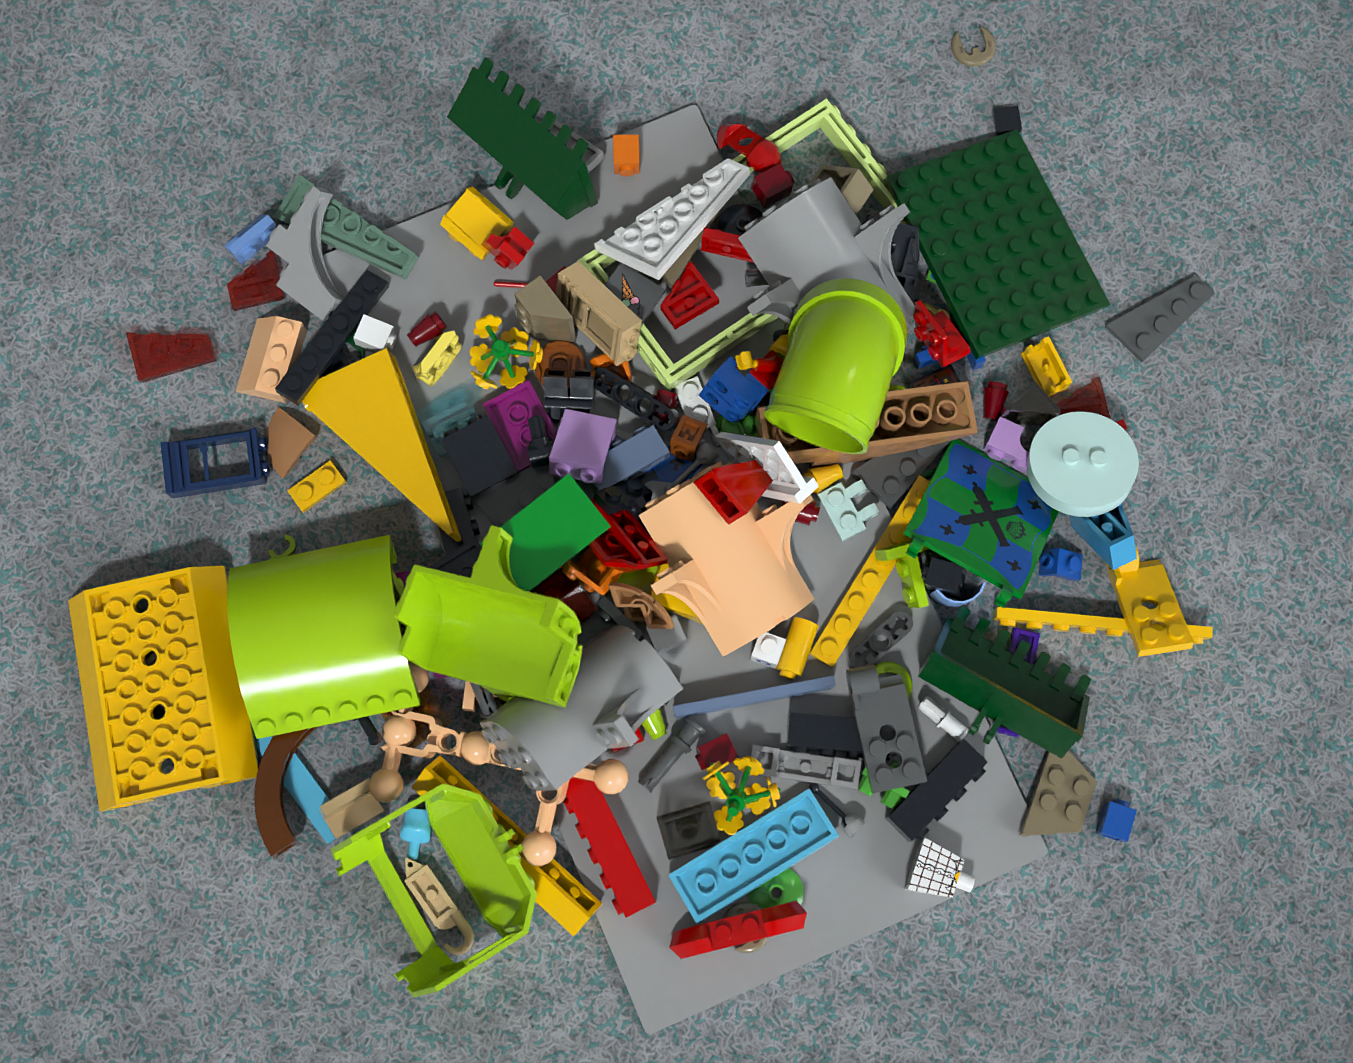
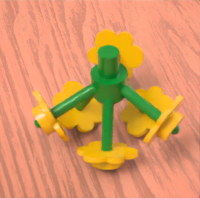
(512, 344)
(737, 798)

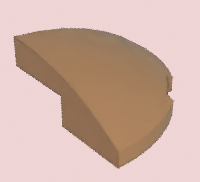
(286, 442)
(640, 606)

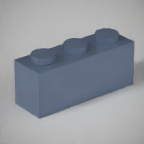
(633, 456)

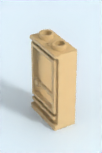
(599, 313)

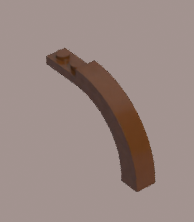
(269, 791)

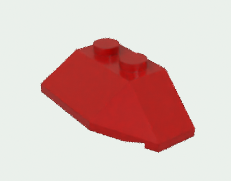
(626, 544)

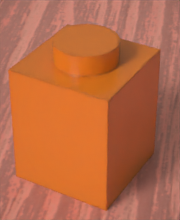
(626, 154)

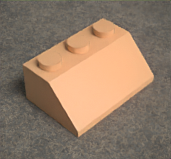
(270, 355)

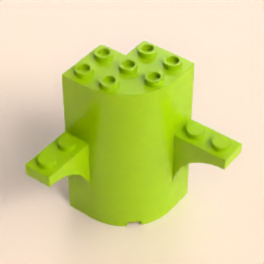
(490, 629)

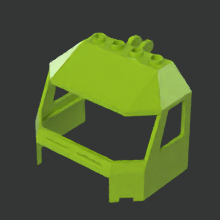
(484, 864)

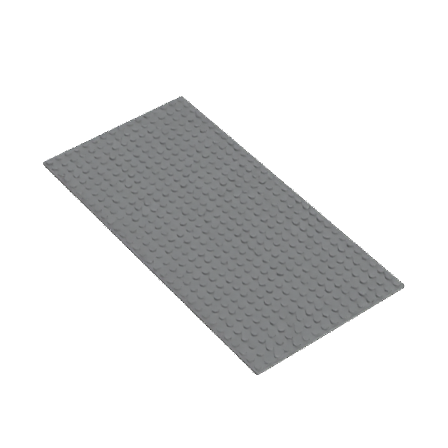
(849, 883)

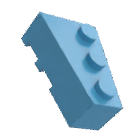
(1108, 536)

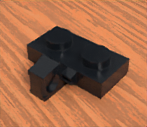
(627, 495)

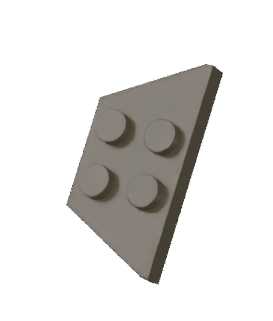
(1059, 797)

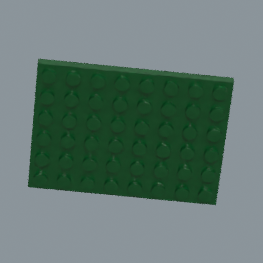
(997, 243)

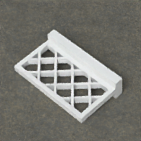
(771, 455)

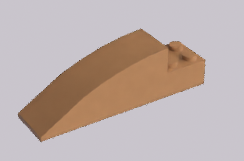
(906, 423)

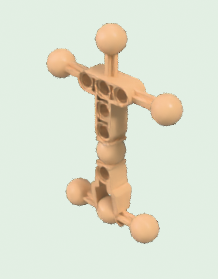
(400, 731)

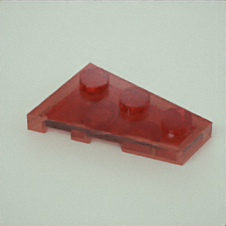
(168, 354)

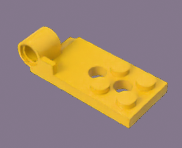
(1143, 583)

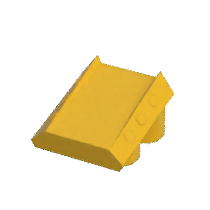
(474, 220)

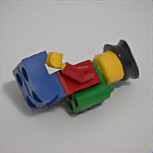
(738, 395)

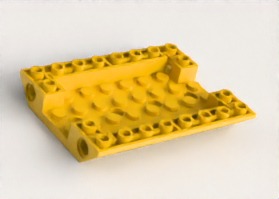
(193, 678)

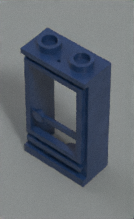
(177, 465)

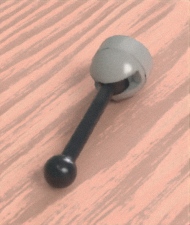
(850, 822)

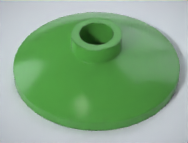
(788, 883)

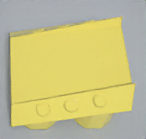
(438, 358)

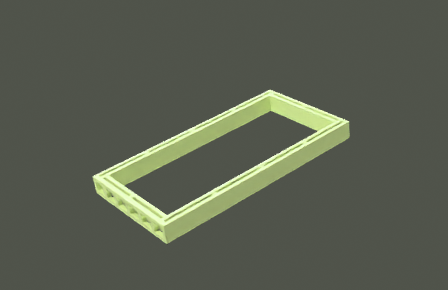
(857, 156)

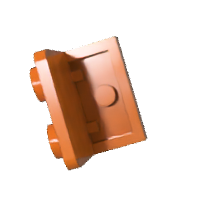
(591, 572)

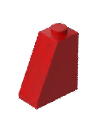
(734, 488)

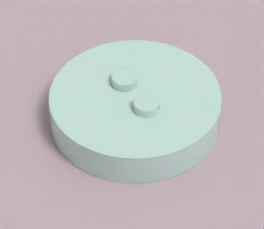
(1082, 464)

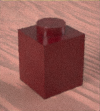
(772, 185)
(716, 750)

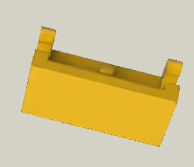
(1046, 367)

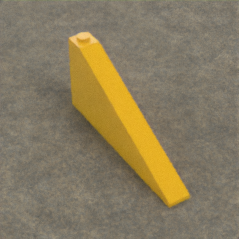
(376, 418)

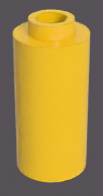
(796, 648)

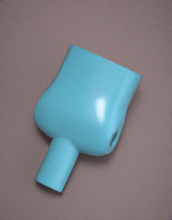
(415, 830)

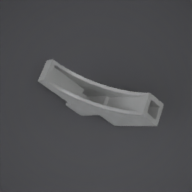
(300, 246)

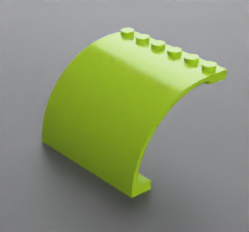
(318, 637)

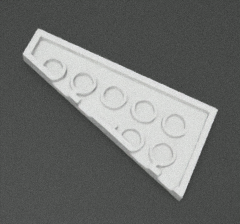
(673, 223)

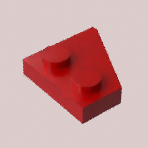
(688, 298)

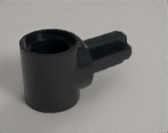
(541, 445)

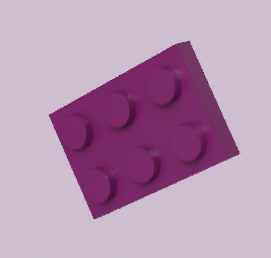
(510, 418)

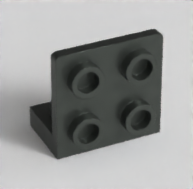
(604, 616)

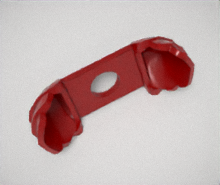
(761, 153)

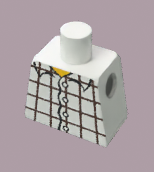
(937, 871)

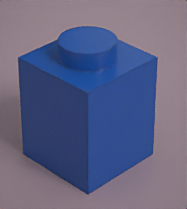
(1116, 820)

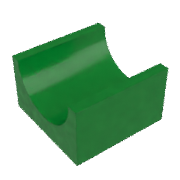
(551, 532)

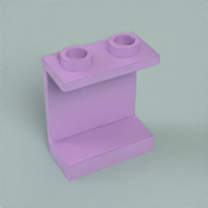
(582, 446)

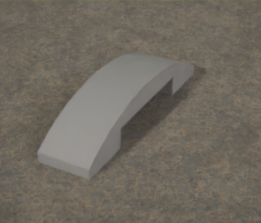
(808, 767)

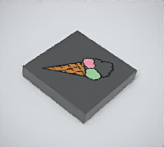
(635, 291)

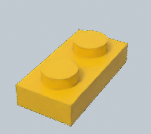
(316, 486)

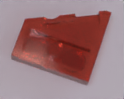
(256, 285)
(1087, 399)

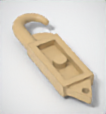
(437, 903)

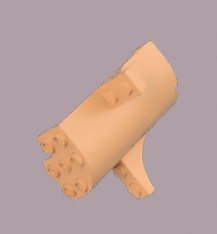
(732, 574)

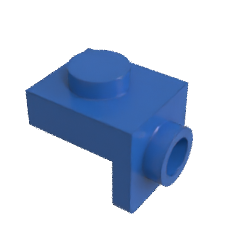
(1061, 564)

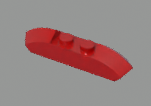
(738, 929)

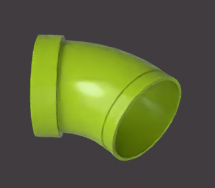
(838, 365)

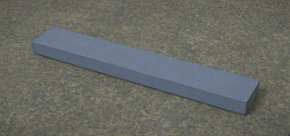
(754, 697)

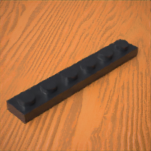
(331, 337)

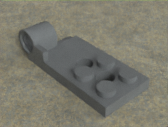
(880, 704)

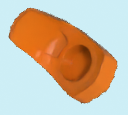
(604, 361)

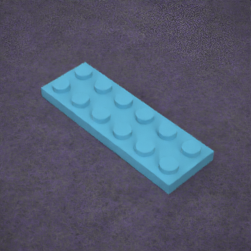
(753, 856)

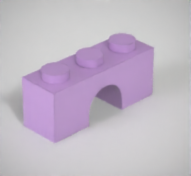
(1006, 445)

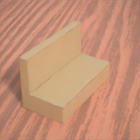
(350, 809)

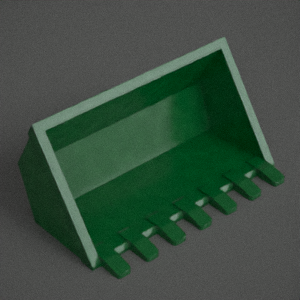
(523, 143)
(1007, 685)

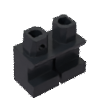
(558, 394)

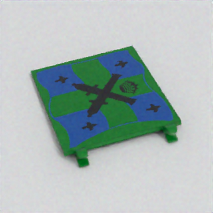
(982, 519)

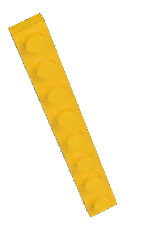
(867, 583)
(1088, 624)

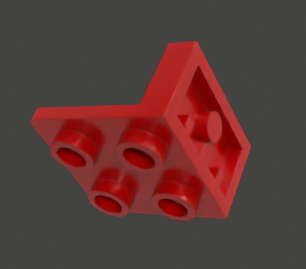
(939, 335)

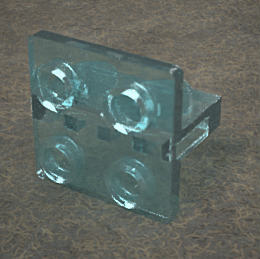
(445, 414)

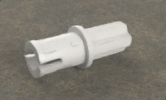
(943, 718)

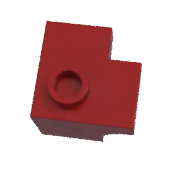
(508, 249)

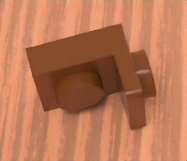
(687, 438)

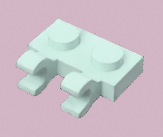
(842, 511)

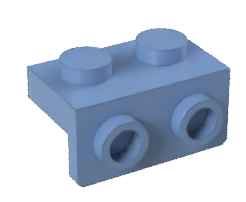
(251, 239)

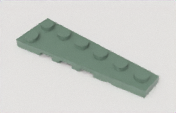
(351, 233)

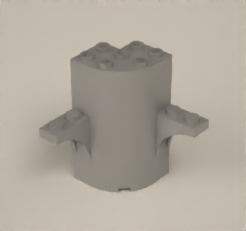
(818, 241)
(612, 696)

